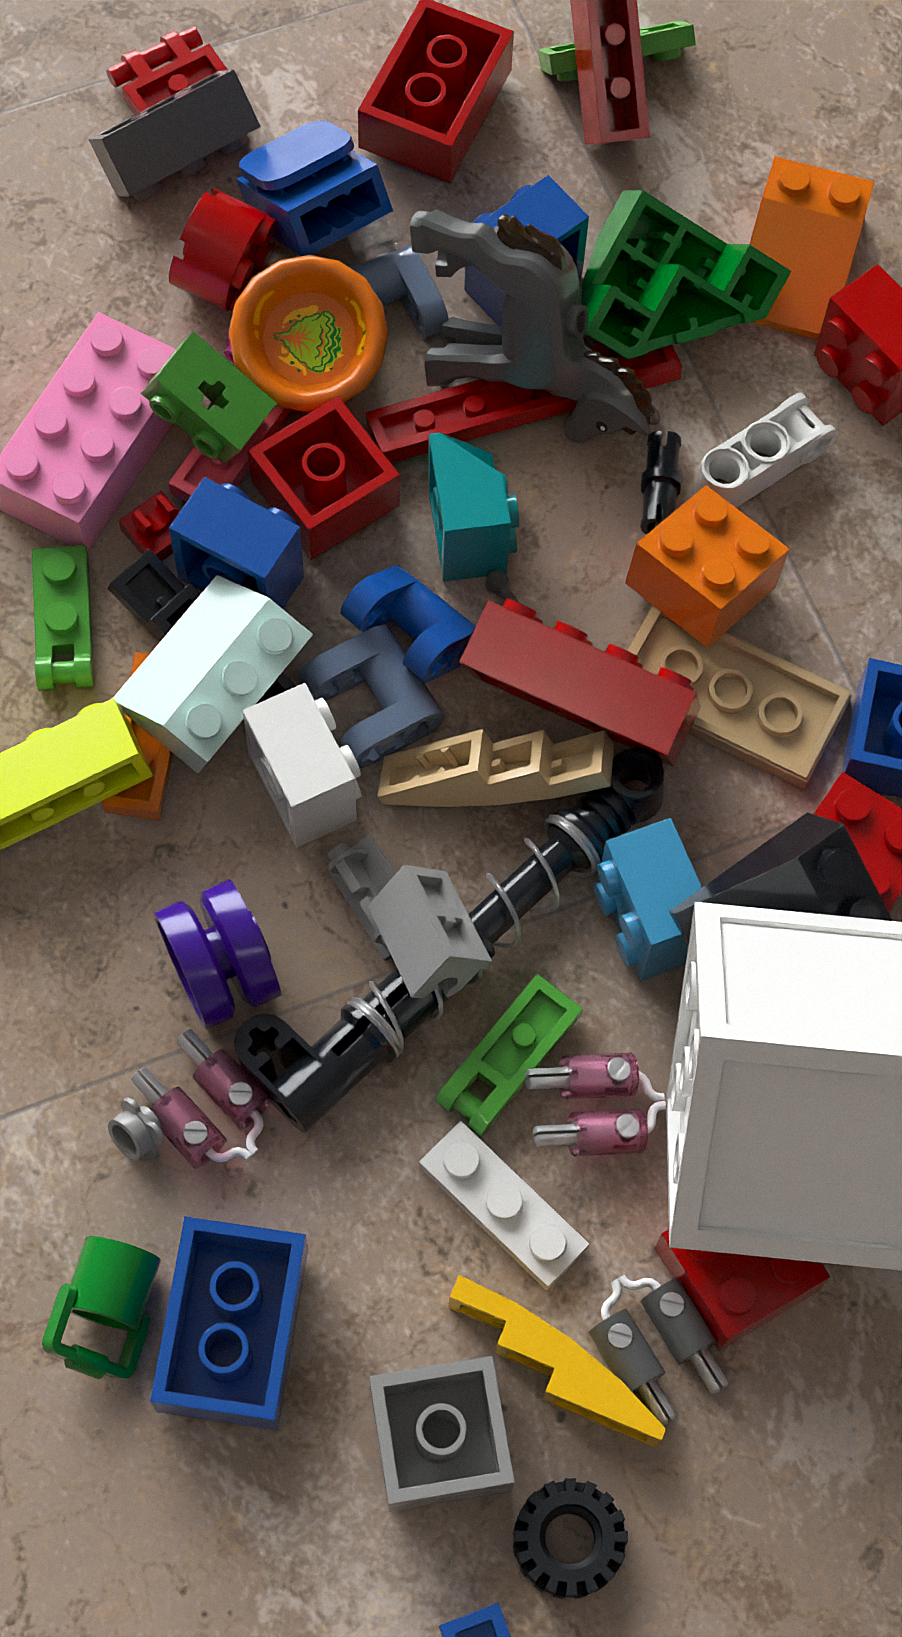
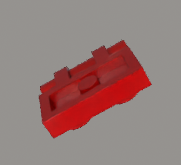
(154, 86)

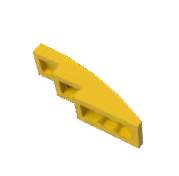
(577, 1378)

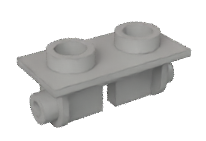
(360, 877)

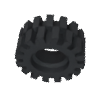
(607, 1527)

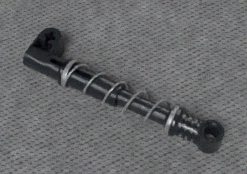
(376, 1026)

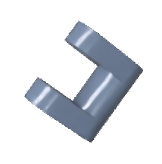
(405, 277)
(406, 701)

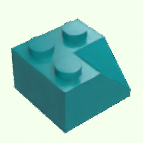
(469, 509)

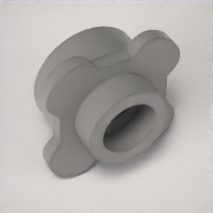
(136, 1131)

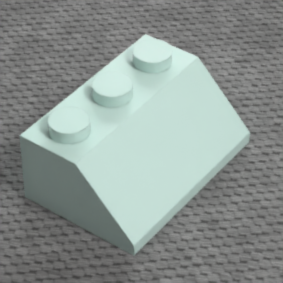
(211, 670)

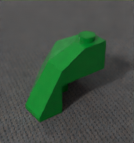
(669, 280)

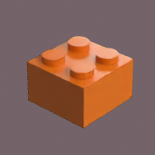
(706, 566)

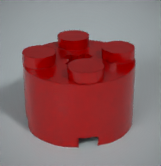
(222, 248)

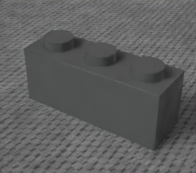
(175, 135)

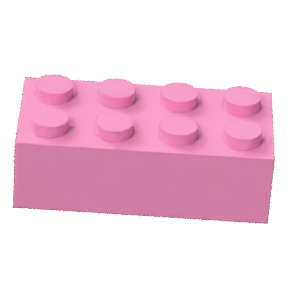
(85, 435)

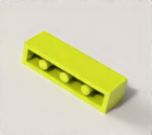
(67, 770)

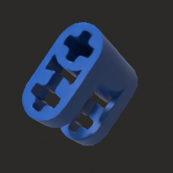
(433, 624)

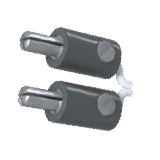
(678, 1325)

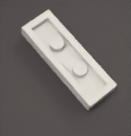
(503, 1205)

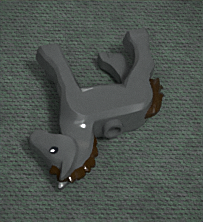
(540, 327)

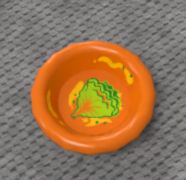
(308, 332)

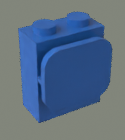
(313, 186)

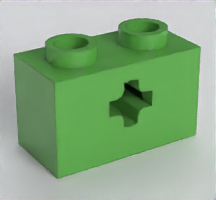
(235, 401)

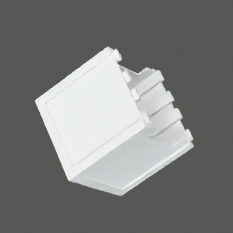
(788, 1088)

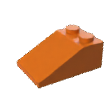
(811, 227)

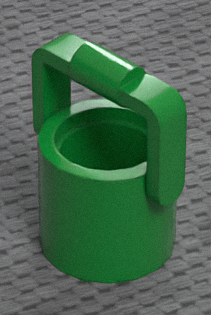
(110, 1290)

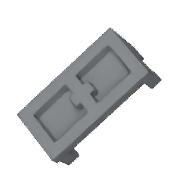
(428, 931)

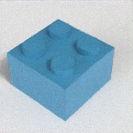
(639, 884)

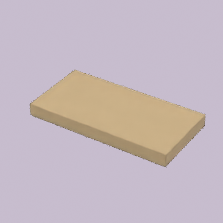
(748, 698)

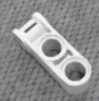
(787, 435)

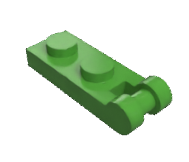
(62, 616)
(513, 1045)

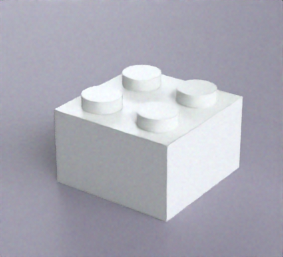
(302, 764)

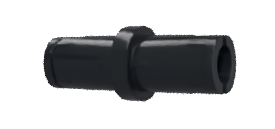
(660, 480)

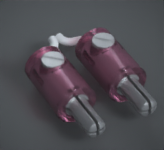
(225, 1084)
(597, 1131)

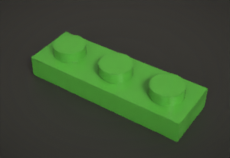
(659, 41)

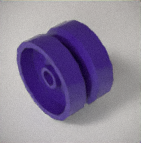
(225, 950)

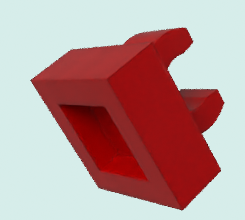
(149, 525)

